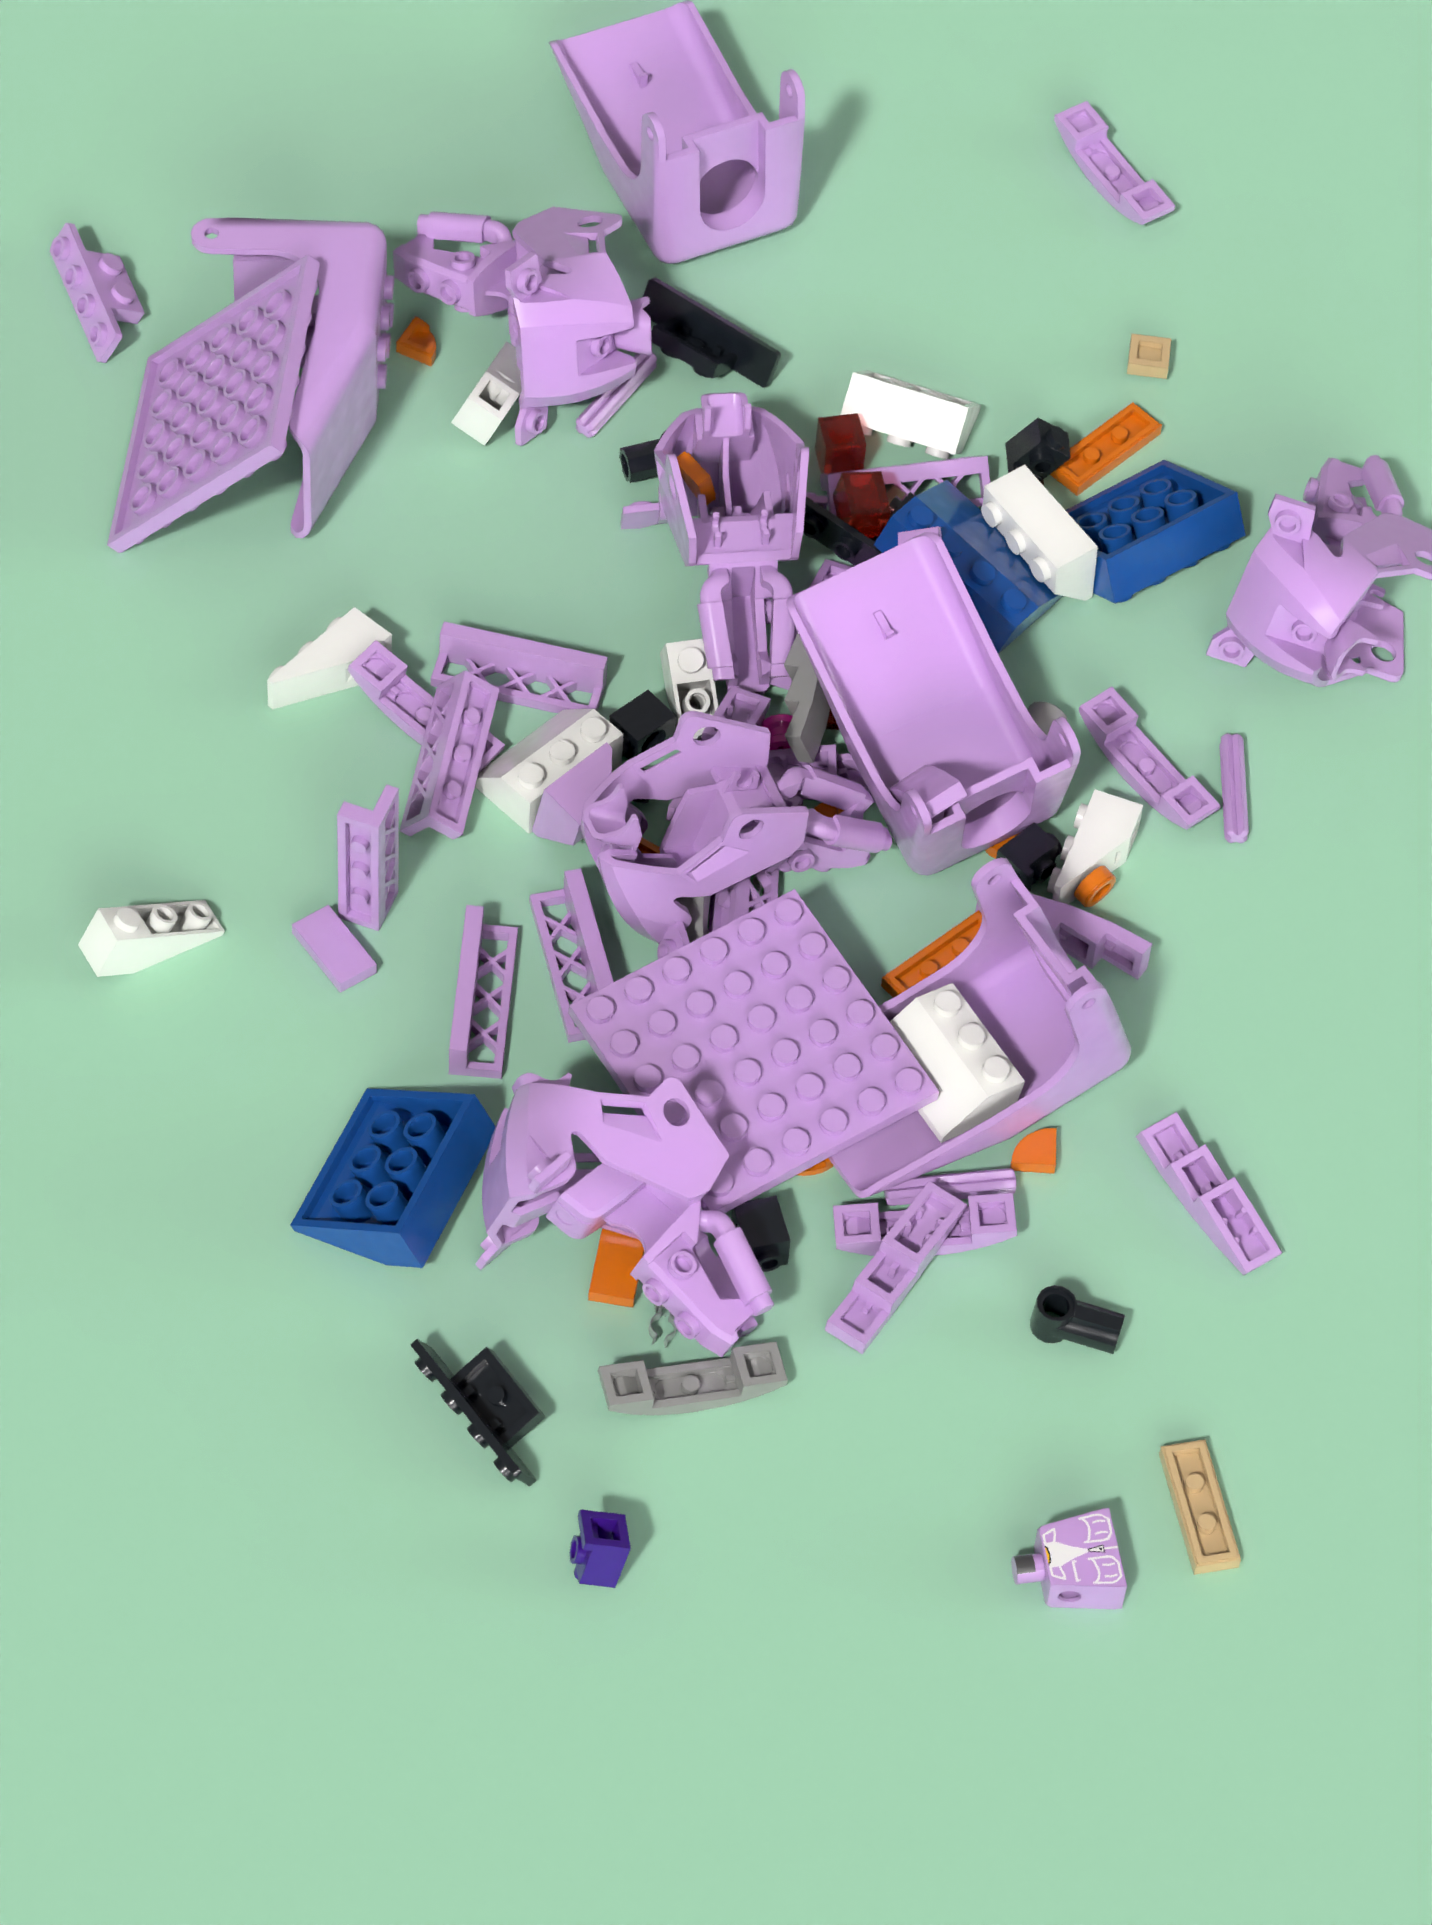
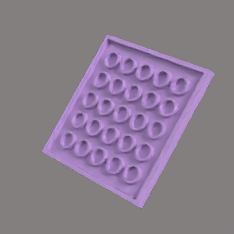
(215, 405)
(765, 1041)

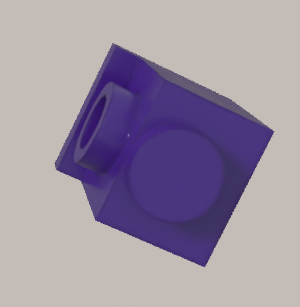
(600, 1548)

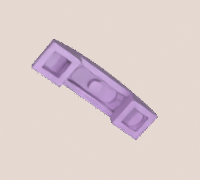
(1107, 169)
(399, 697)
(1142, 764)
(983, 1223)

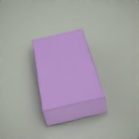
(334, 948)

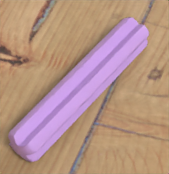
(609, 402)
(1234, 788)
(957, 1184)

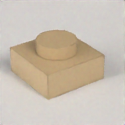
(1149, 356)

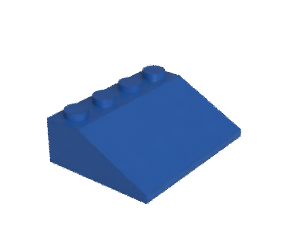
(1156, 527)
(994, 576)
(396, 1174)

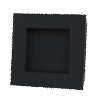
(643, 723)
(764, 1230)

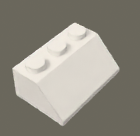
(910, 413)
(1041, 533)
(524, 771)
(960, 1060)

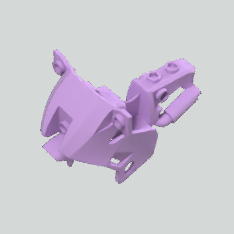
(561, 300)
(740, 535)
(1310, 580)
(724, 826)
(642, 1189)

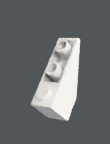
(491, 397)
(324, 663)
(688, 679)
(1103, 838)
(142, 935)

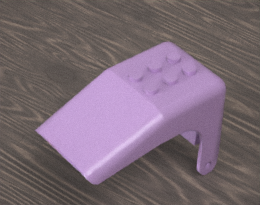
(683, 135)
(343, 341)
(926, 687)
(1038, 1009)

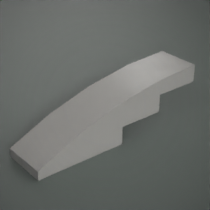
(806, 704)

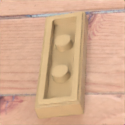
(1199, 1507)

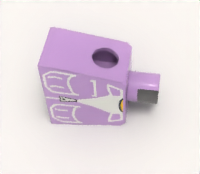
(1076, 1563)

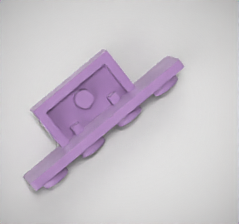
(97, 290)

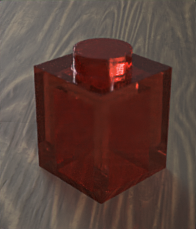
(840, 443)
(862, 501)

